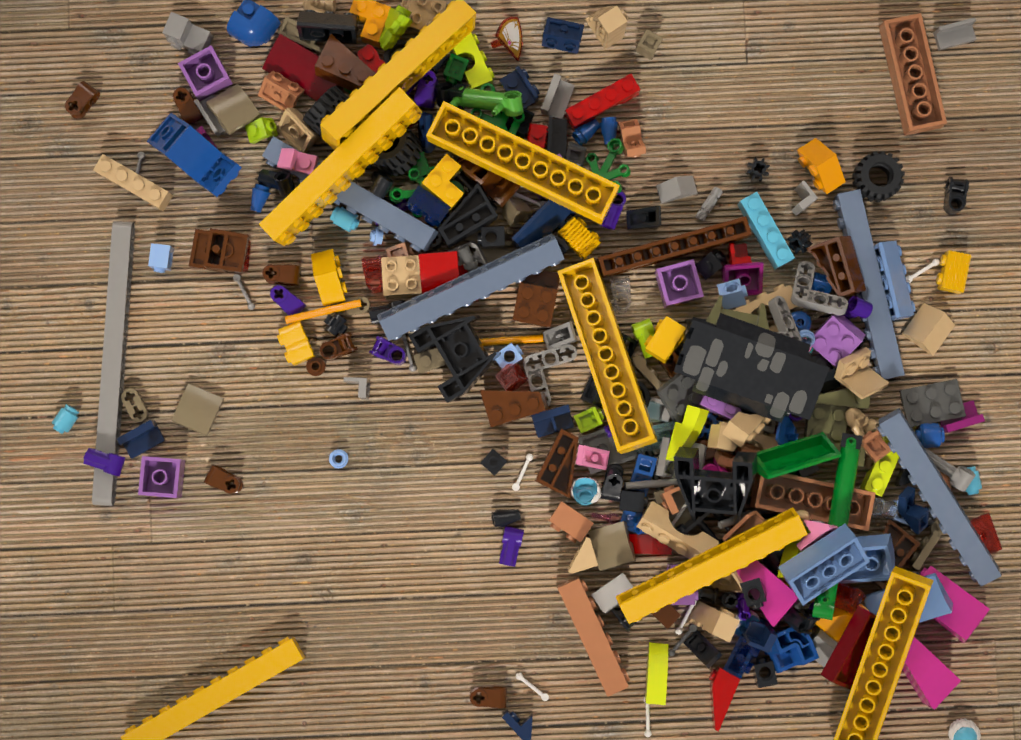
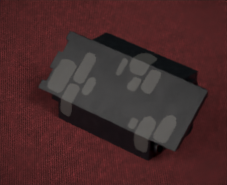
(751, 368)

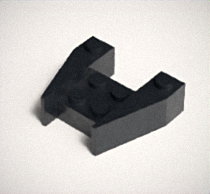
(460, 351)
(714, 490)

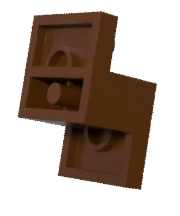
(493, 185)
(219, 250)
(537, 299)

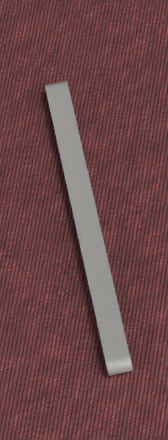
(114, 356)

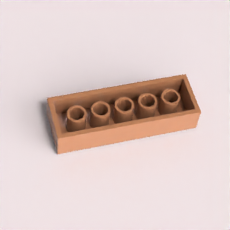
(912, 74)
(809, 495)
(592, 636)

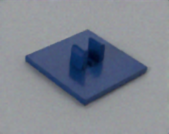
(786, 432)

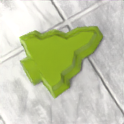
(395, 26)

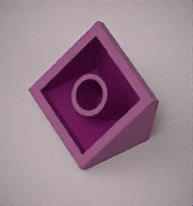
(749, 275)

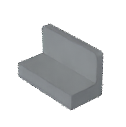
(955, 34)
(557, 97)
(209, 116)
(807, 195)
(364, 386)
(606, 595)

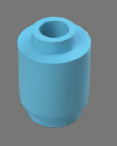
(344, 219)
(65, 419)
(976, 484)

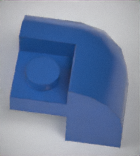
(252, 24)
(792, 650)

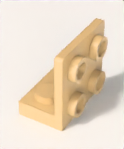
(423, 11)
(401, 276)
(857, 376)

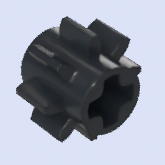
(755, 174)
(799, 241)
(335, 324)

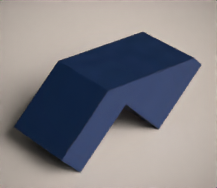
(913, 514)

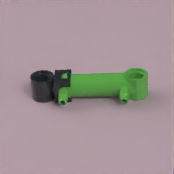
(463, 96)

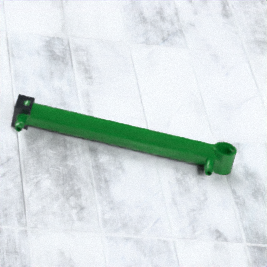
(840, 509)

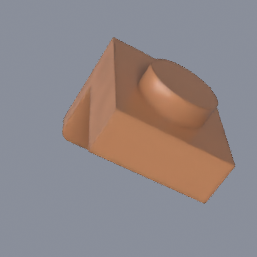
(875, 446)
(668, 501)

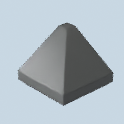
(576, 154)

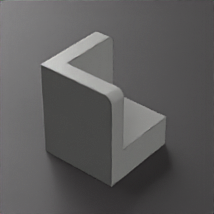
(657, 410)

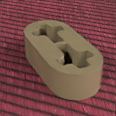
(355, 311)
(139, 403)

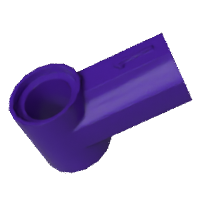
(614, 213)
(858, 308)
(109, 463)
(511, 542)

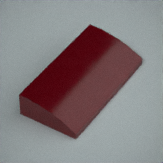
(297, 66)
(847, 655)

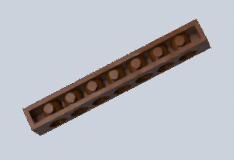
(674, 247)

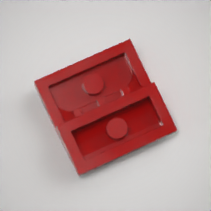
(437, 269)

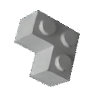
(185, 35)

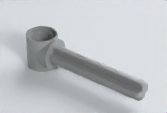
(959, 477)

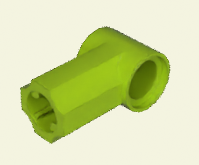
(642, 331)

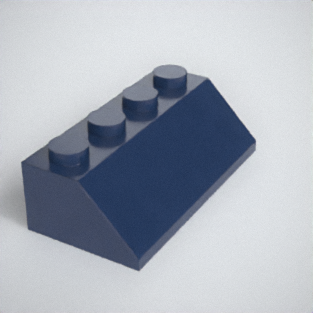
(542, 223)

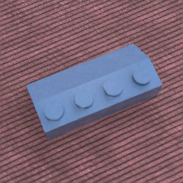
(894, 280)
(881, 557)
(824, 564)

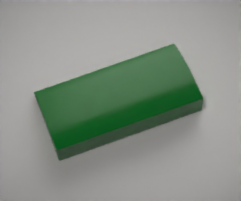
(795, 455)

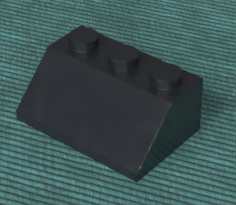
(319, 26)

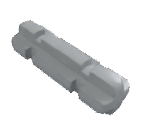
(709, 204)

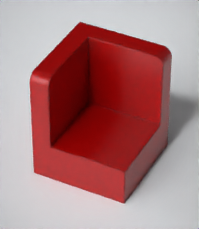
(738, 254)

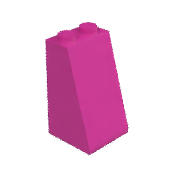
(778, 595)
(966, 610)
(928, 675)

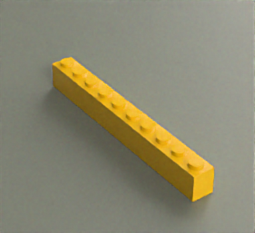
(711, 565)
(218, 693)

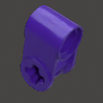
(425, 93)
(289, 303)
(385, 349)

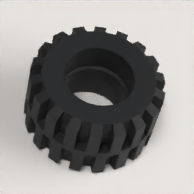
(323, 106)
(401, 154)
(889, 166)

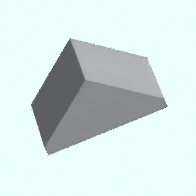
(676, 189)
(560, 335)

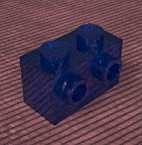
(428, 206)
(740, 658)

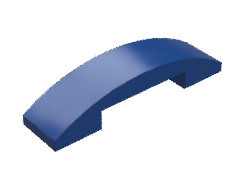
(642, 471)

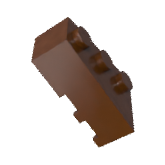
(341, 66)
(840, 265)
(510, 406)
(559, 464)
(903, 545)

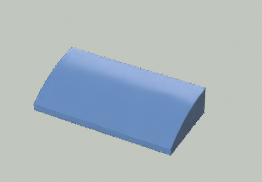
(937, 603)

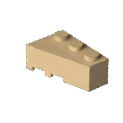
(608, 25)
(717, 622)

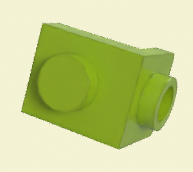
(261, 129)
(588, 419)

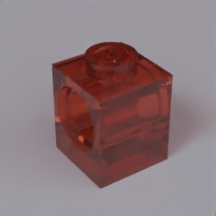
(511, 377)

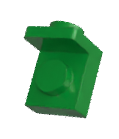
(455, 69)

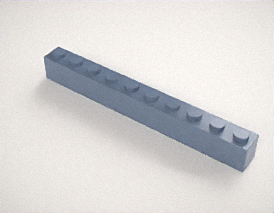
(370, 206)
(470, 287)
(879, 324)
(939, 496)

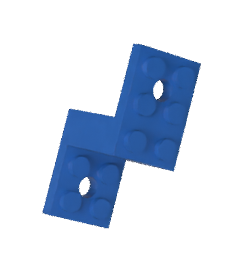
(194, 154)

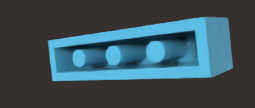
(766, 230)

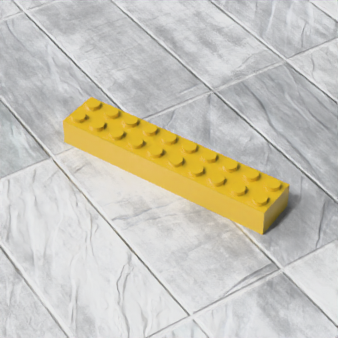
(401, 71)
(522, 162)
(341, 168)
(607, 356)
(884, 656)

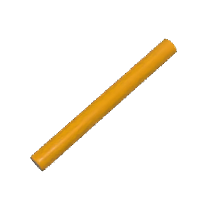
(323, 311)
(514, 340)

